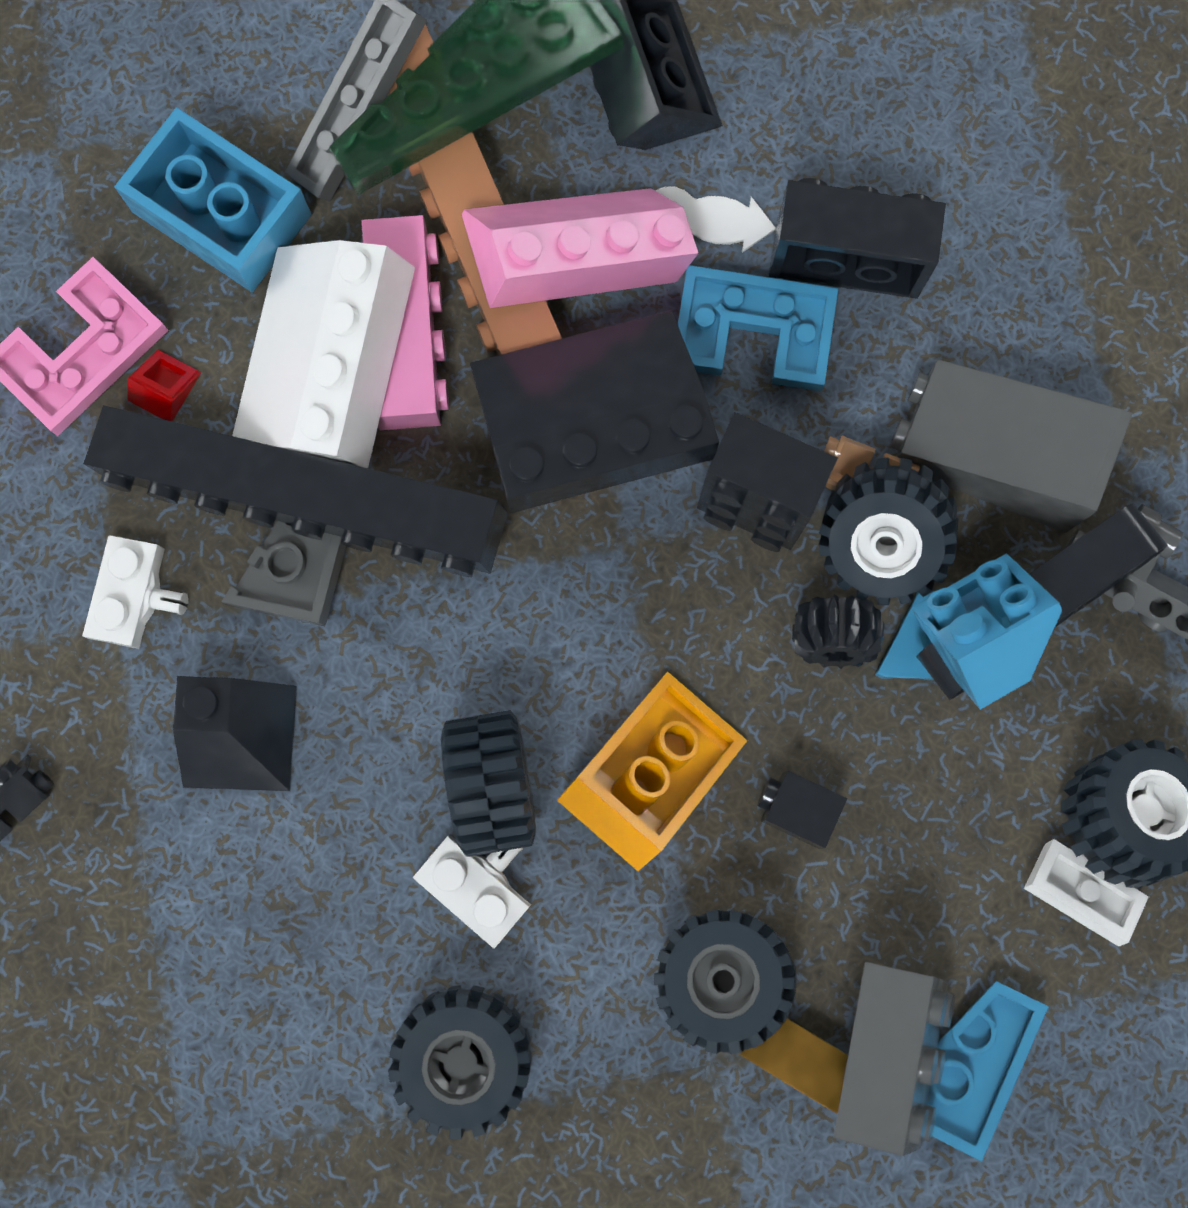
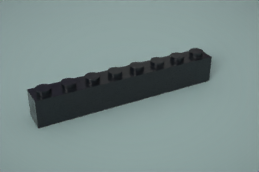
(297, 489)

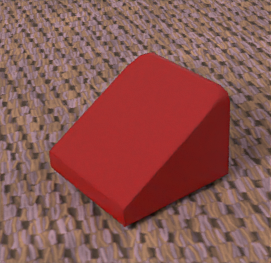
(161, 385)

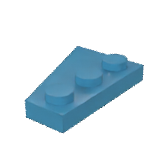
(982, 1066)

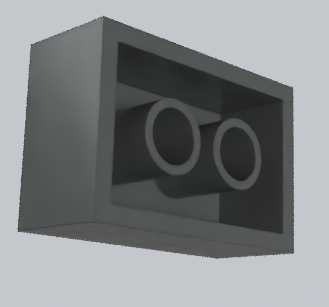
(894, 1060)

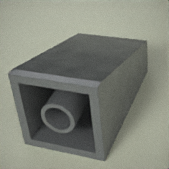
(1012, 442)

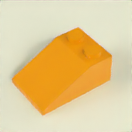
(652, 772)

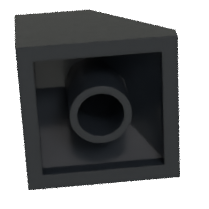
(234, 733)

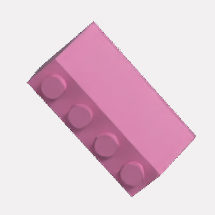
(578, 245)

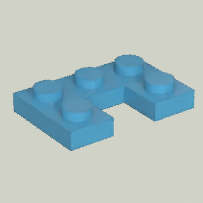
(792, 310)

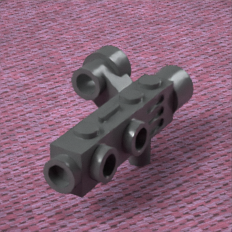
(1156, 597)

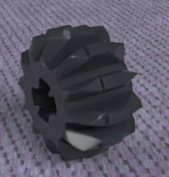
(838, 631)

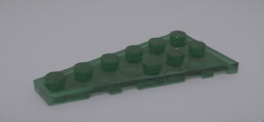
(473, 74)

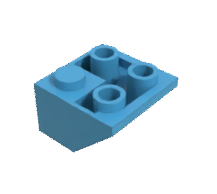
(990, 628)

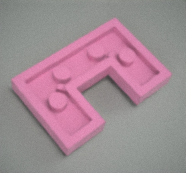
(116, 338)

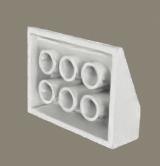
(325, 349)

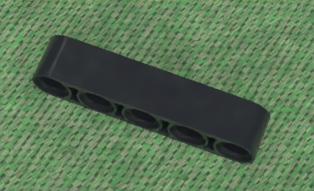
(1079, 574)

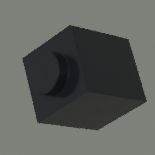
(801, 808)

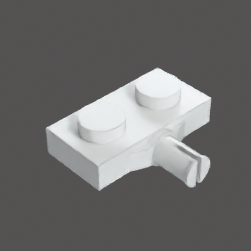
(128, 593)
(474, 889)
(1085, 896)

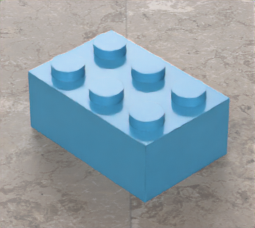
(213, 199)

